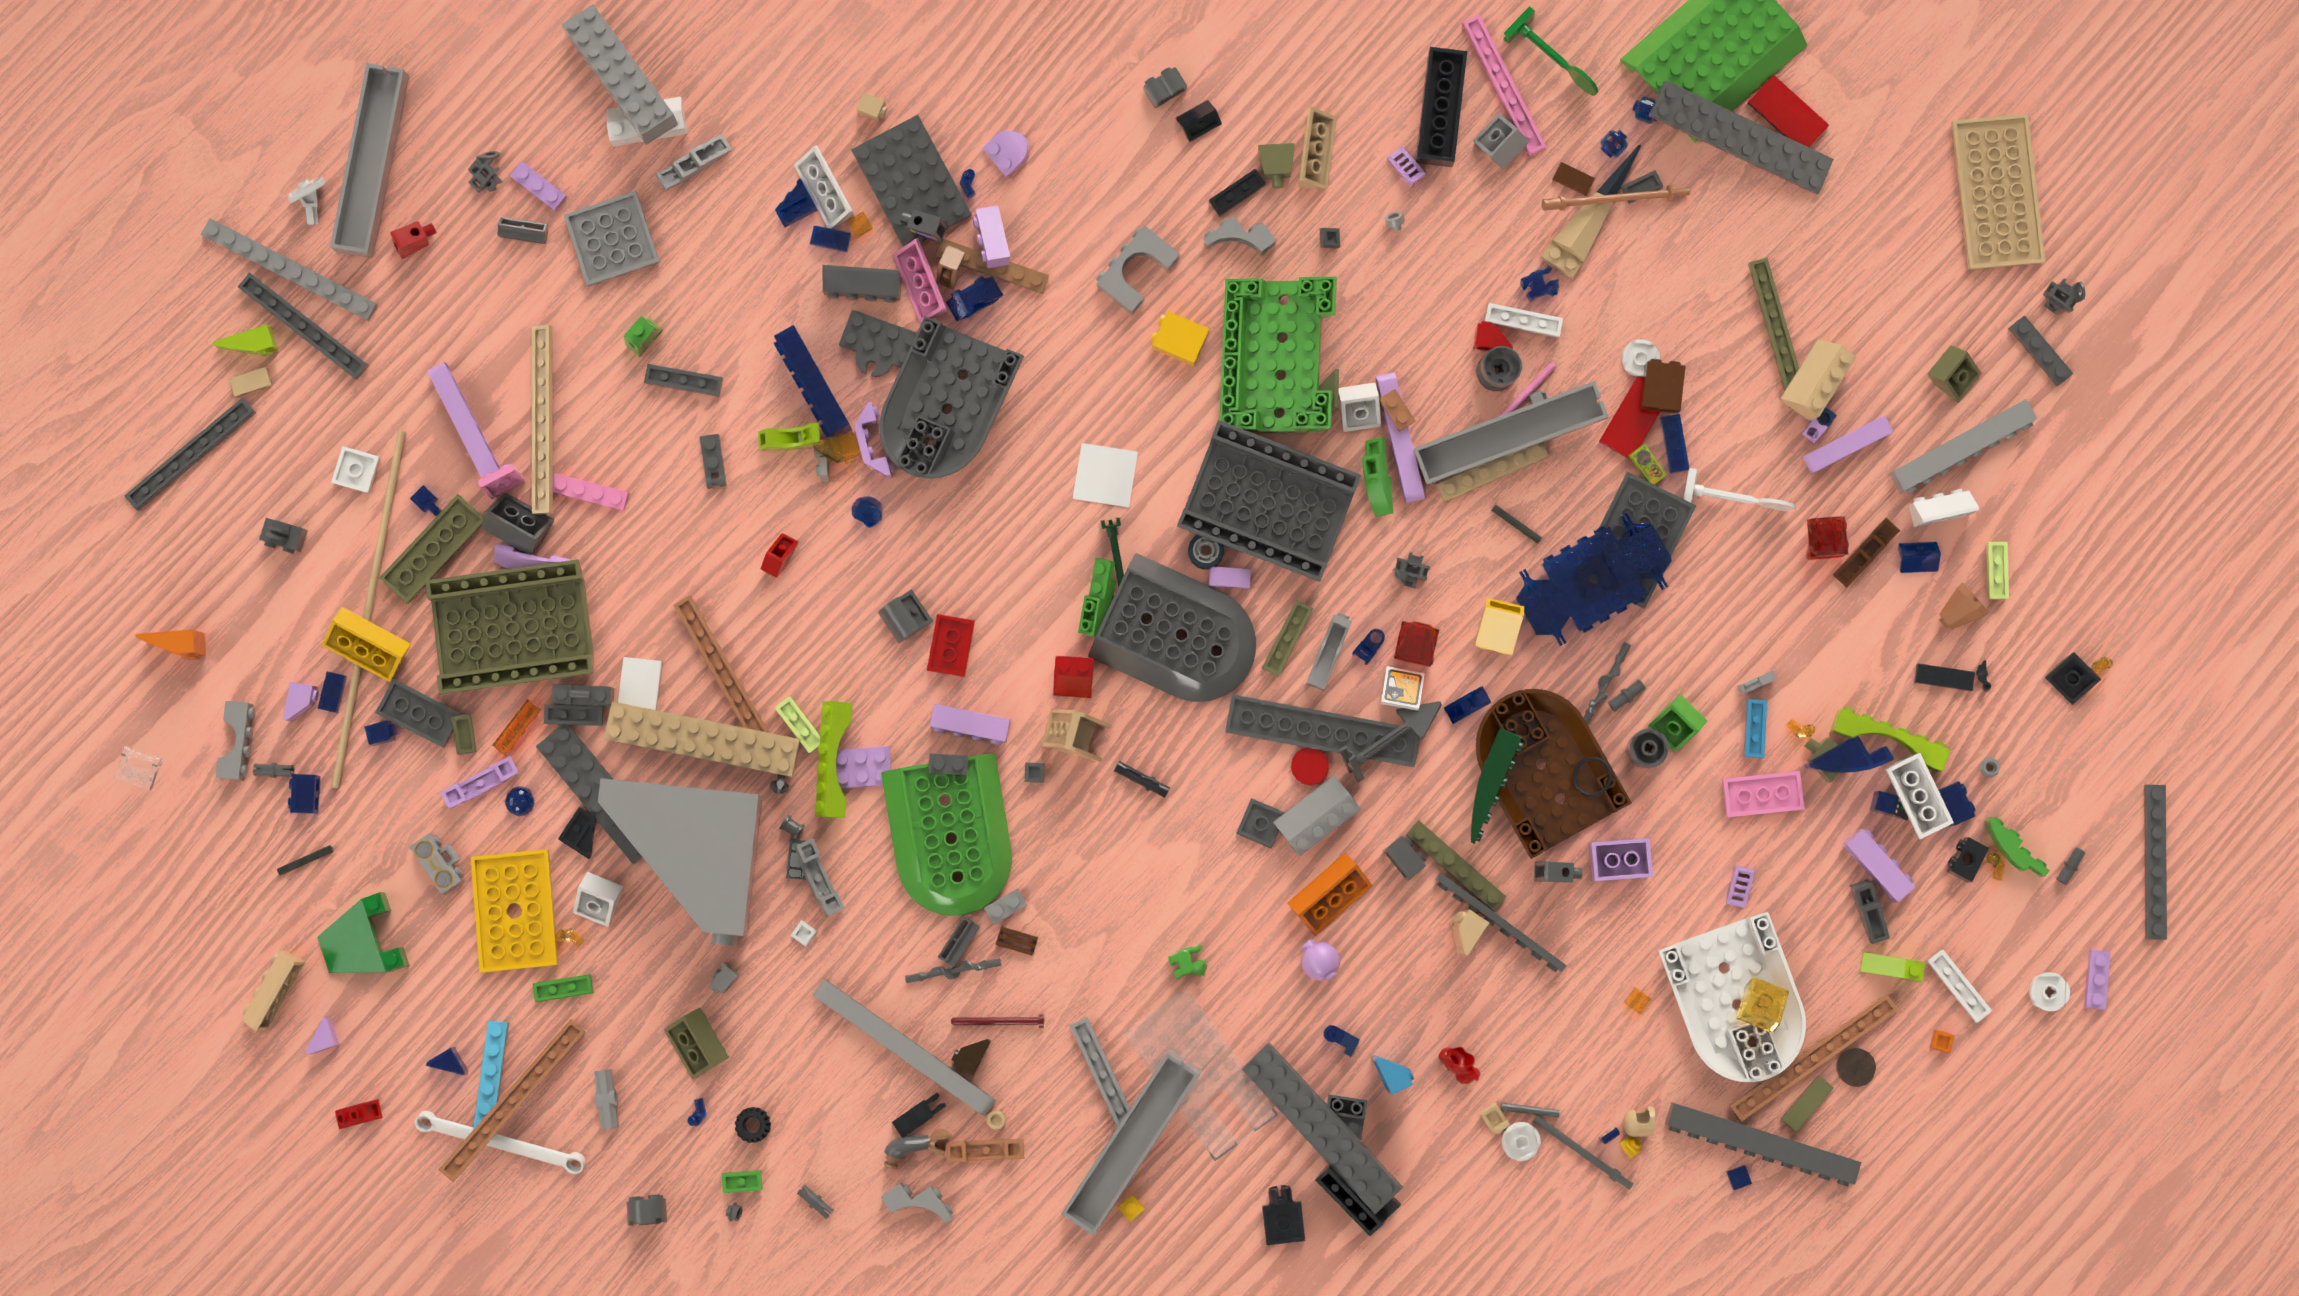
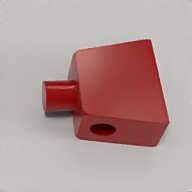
(412, 238)

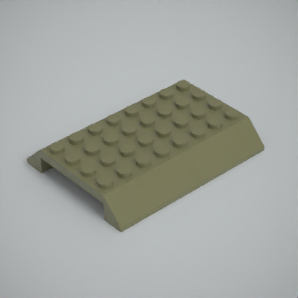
(511, 626)

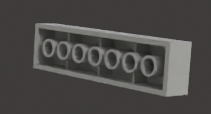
(619, 74)

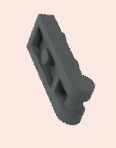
(713, 460)

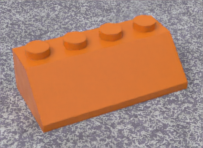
(1330, 894)

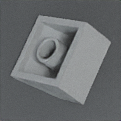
(1501, 141)

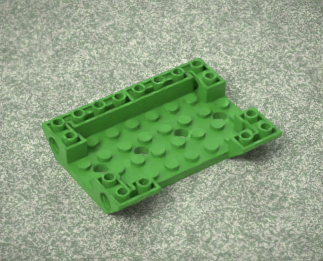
(1255, 355)

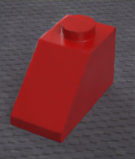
(1489, 336)
(778, 555)

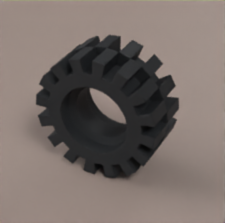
(741, 1125)

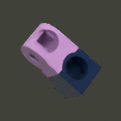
(1819, 425)

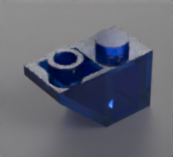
(1467, 704)

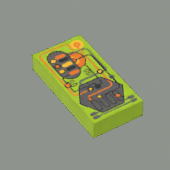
(1647, 464)

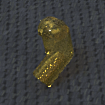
(2101, 664)
(1998, 865)
(569, 935)

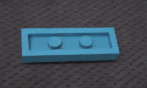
(1755, 728)

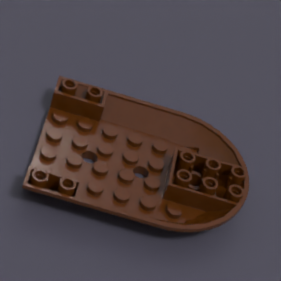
(1562, 740)

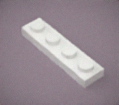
(1524, 320)
(1959, 986)

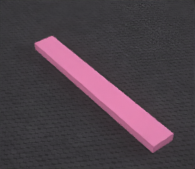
(1503, 83)

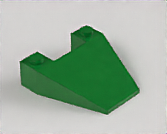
(353, 944)

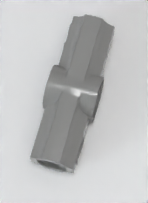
(606, 1099)

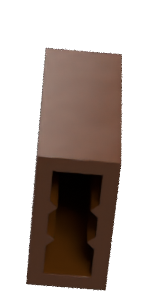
(1662, 386)

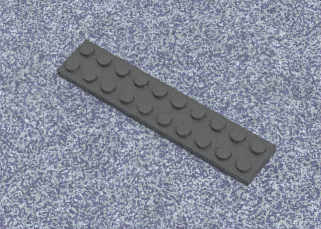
(1741, 137)
(1318, 729)
(1322, 1128)

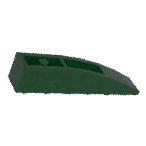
(1492, 778)

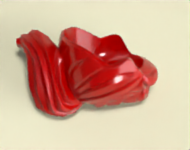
(1460, 1064)

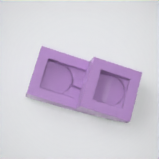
(1229, 577)

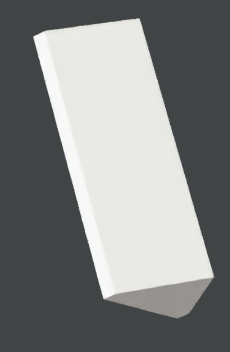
(823, 188)
(1919, 795)

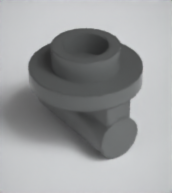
(779, 786)

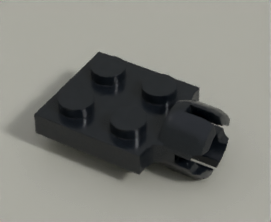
(1283, 1217)

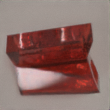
(1827, 538)
(1416, 643)

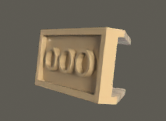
(1071, 732)

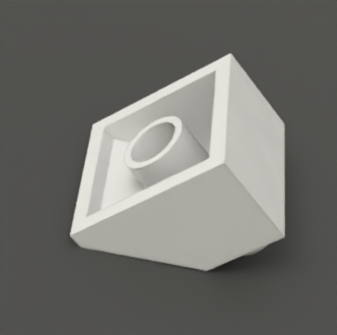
(1359, 407)
(597, 899)

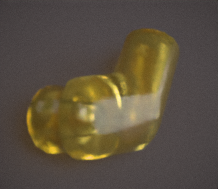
(1800, 731)

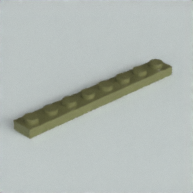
(1774, 320)

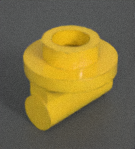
(1631, 1146)

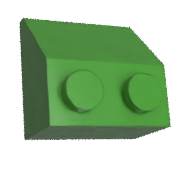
(1678, 722)

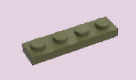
(1287, 638)

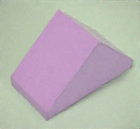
(324, 1037)

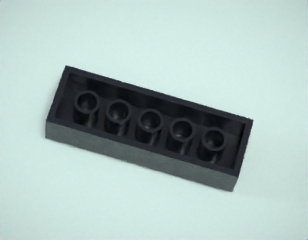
(1441, 106)

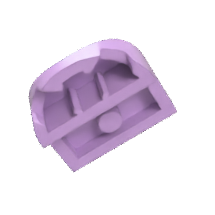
(1008, 151)

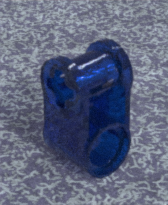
(1368, 647)

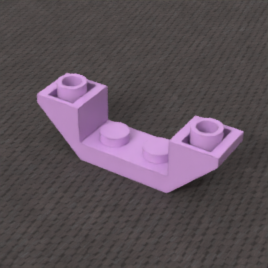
(869, 417)

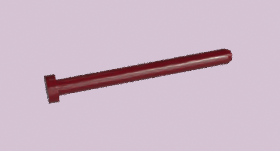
(999, 1021)

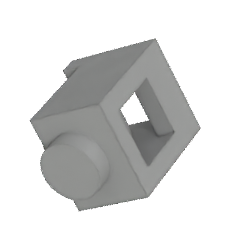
(723, 978)

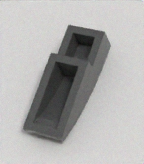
(1870, 911)

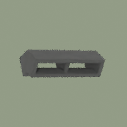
(522, 230)
(958, 941)

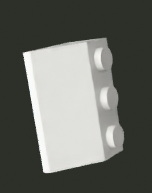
(1942, 507)

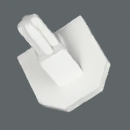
(307, 195)

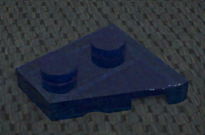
(796, 205)

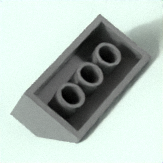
(861, 283)

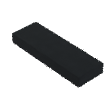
(1237, 192)
(1944, 677)

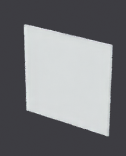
(1105, 475)

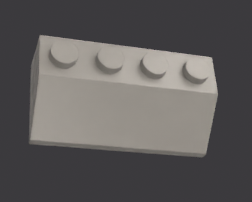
(1316, 815)

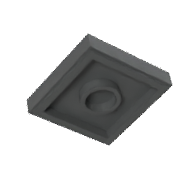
(1258, 823)

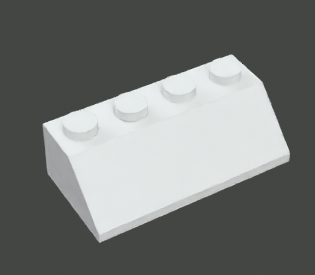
(623, 133)

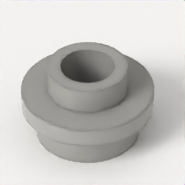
(1995, 767)

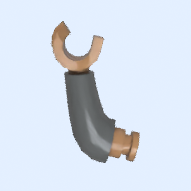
(902, 1146)

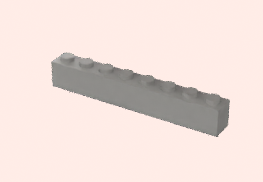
(1966, 444)

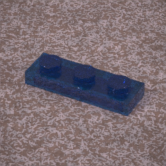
(1674, 443)

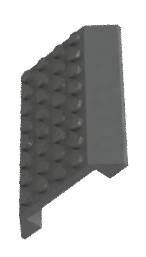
(1269, 501)

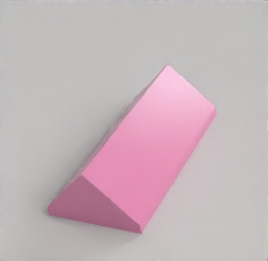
(919, 281)

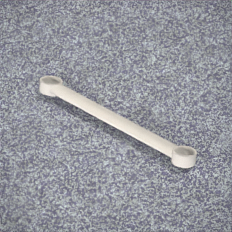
(503, 1143)

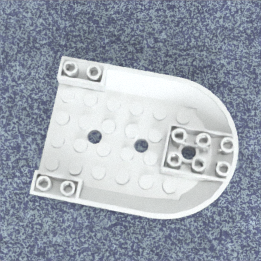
(1707, 998)

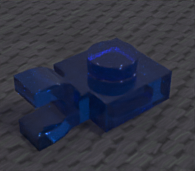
(426, 500)

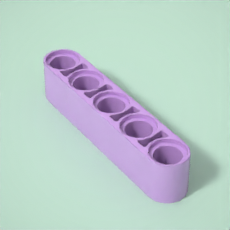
(1848, 444)

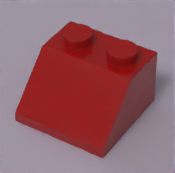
(1073, 676)

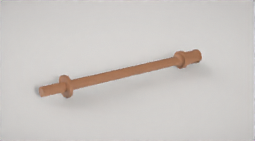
(1562, 202)

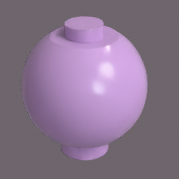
(1320, 960)

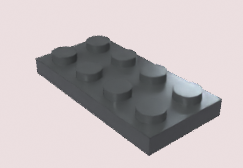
(417, 713)

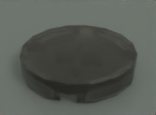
(1856, 1067)

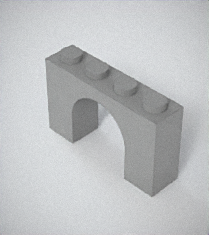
(1144, 244)

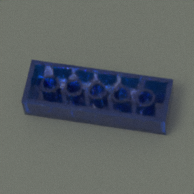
(811, 380)

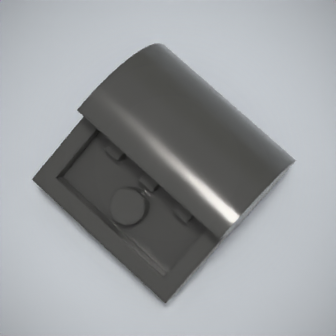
(905, 616)
(1350, 1111)

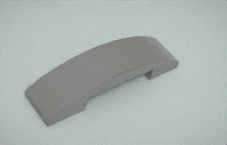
(817, 878)

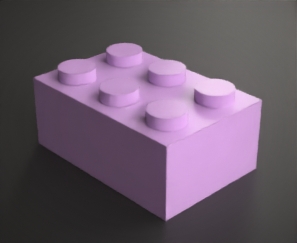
(1620, 859)

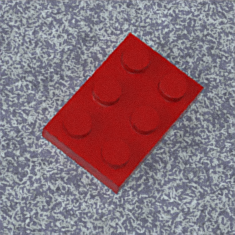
(950, 645)

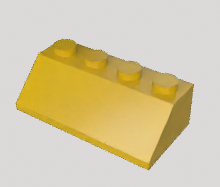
(365, 644)

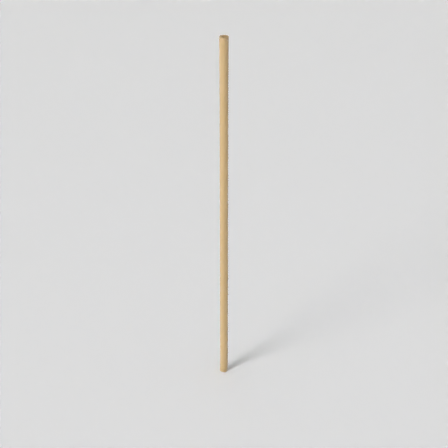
(369, 604)

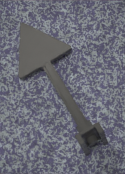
(1418, 721)

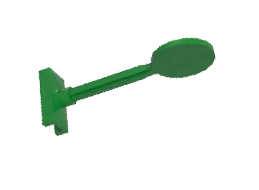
(1521, 26)

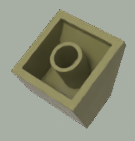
(1954, 373)

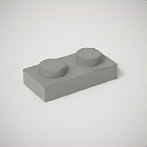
(1005, 906)

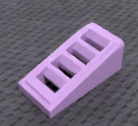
(1405, 175)
(1750, 874)

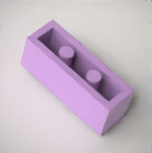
(991, 237)

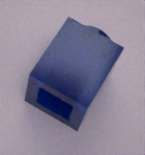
(380, 733)

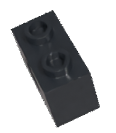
(1976, 853)

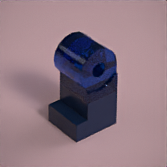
(1335, 1034)

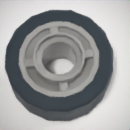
(1200, 560)

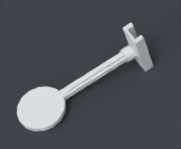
(1693, 489)

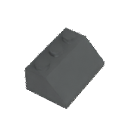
(515, 523)

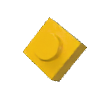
(1131, 1207)

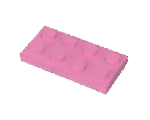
(1763, 794)

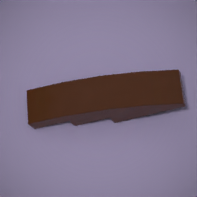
(1866, 552)

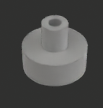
(1394, 220)

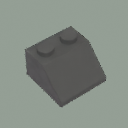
(1404, 857)

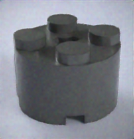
(1651, 738)
(646, 1211)

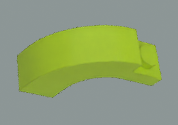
(790, 438)

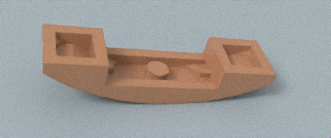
(985, 1150)

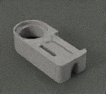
(1757, 682)

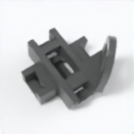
(483, 164)
(2071, 293)
(1410, 573)

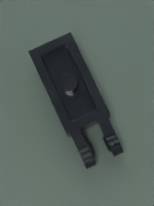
(916, 1116)

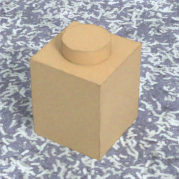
(871, 107)

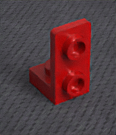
(358, 1114)

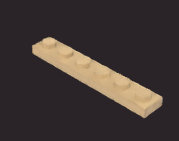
(1490, 472)

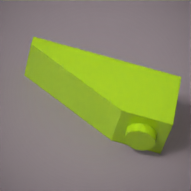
(254, 341)
(1892, 967)

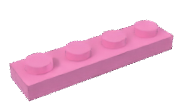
(590, 492)

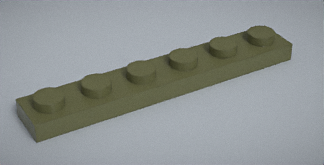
(1456, 865)

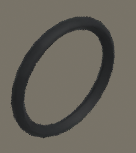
(1608, 782)

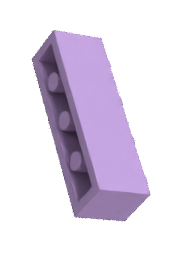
(969, 723)
(1879, 865)

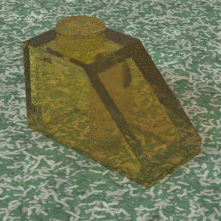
(839, 448)

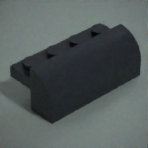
(1351, 1202)

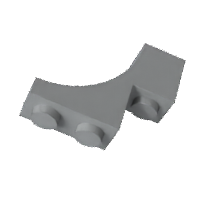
(1230, 230)
(929, 1198)

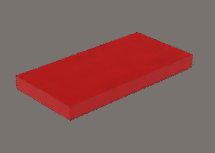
(1787, 112)
(1629, 423)

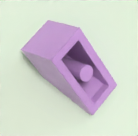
(299, 700)

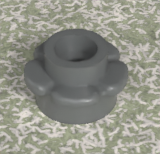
(734, 1212)

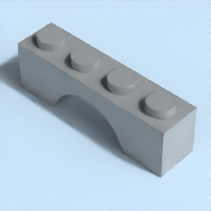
(233, 764)

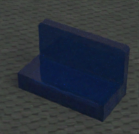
(1919, 557)

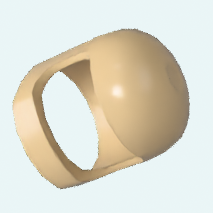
(1640, 1123)

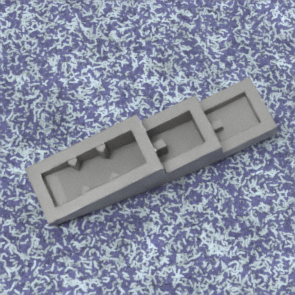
(694, 162)

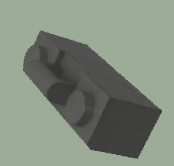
(582, 695)

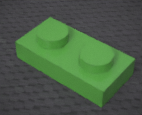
(742, 1181)

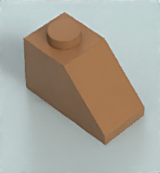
(950, 267)

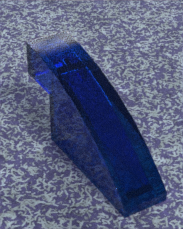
(1850, 758)

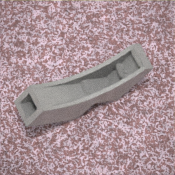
(1329, 651)

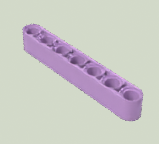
(463, 419)
(1401, 446)

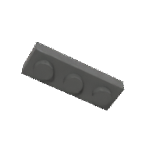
(573, 715)

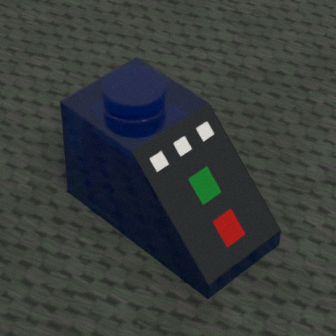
(1888, 805)

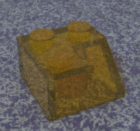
(1762, 1004)

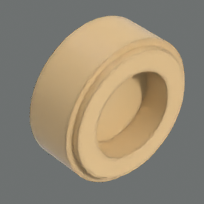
(996, 1120)

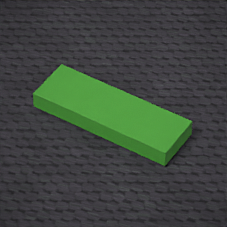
(563, 988)

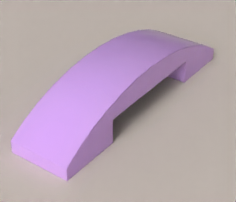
(509, 559)
(479, 783)

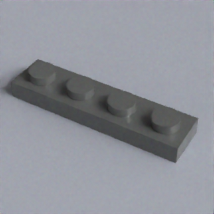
(2040, 350)
(683, 380)

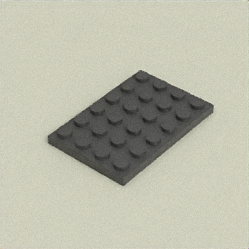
(909, 177)
(1651, 505)

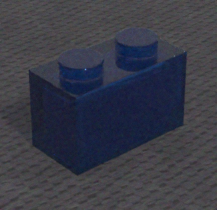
(304, 794)
(1957, 802)

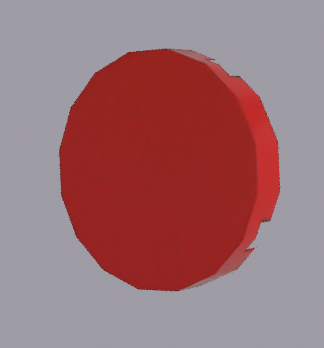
(1309, 766)

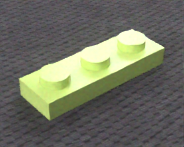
(1997, 570)
(799, 724)

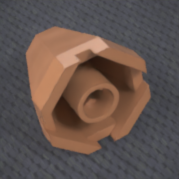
(1962, 608)

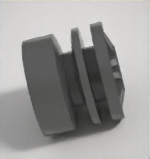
(1509, 368)

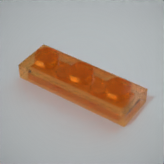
(516, 727)

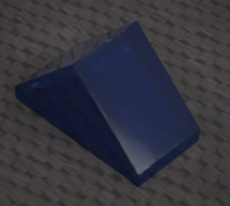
(449, 1061)

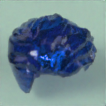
(867, 510)

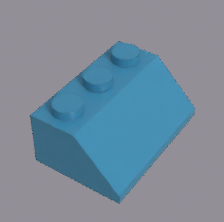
(1393, 1075)

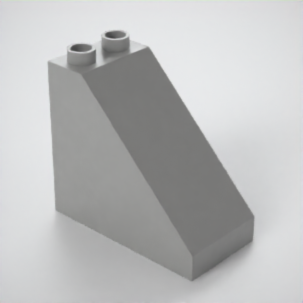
(696, 844)

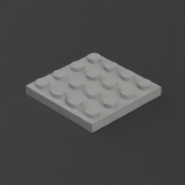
(611, 238)

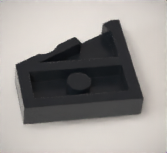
(580, 832)

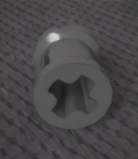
(792, 827)

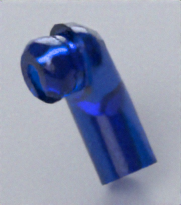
(966, 182)
(699, 1114)

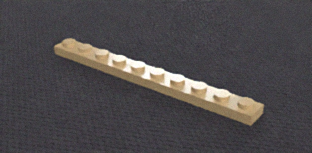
(542, 420)

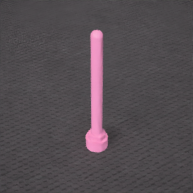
(1531, 387)

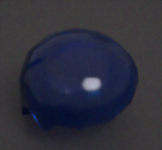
(519, 801)

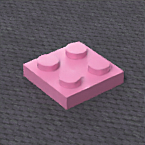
(501, 481)

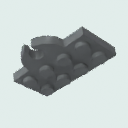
(876, 342)

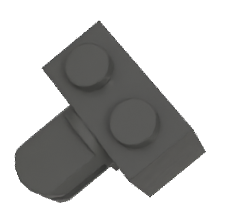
(283, 535)

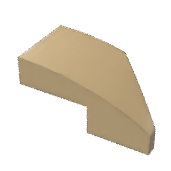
(1494, 1118)

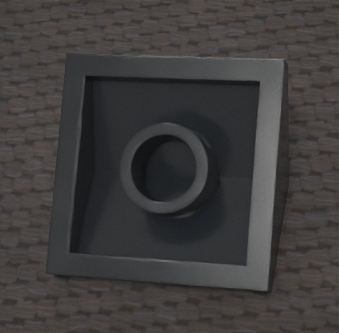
(2072, 677)

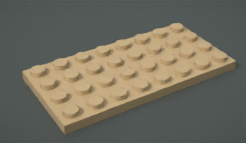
(1998, 192)

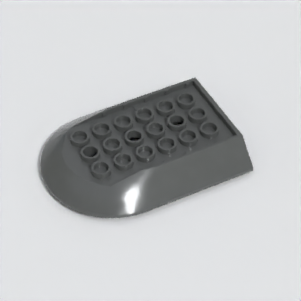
(930, 383)
(1152, 649)

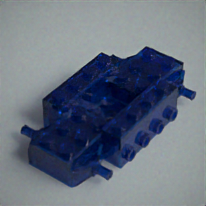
(1615, 562)

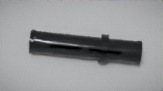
(1142, 779)

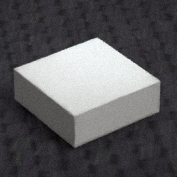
(803, 933)

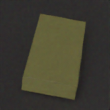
(463, 734)

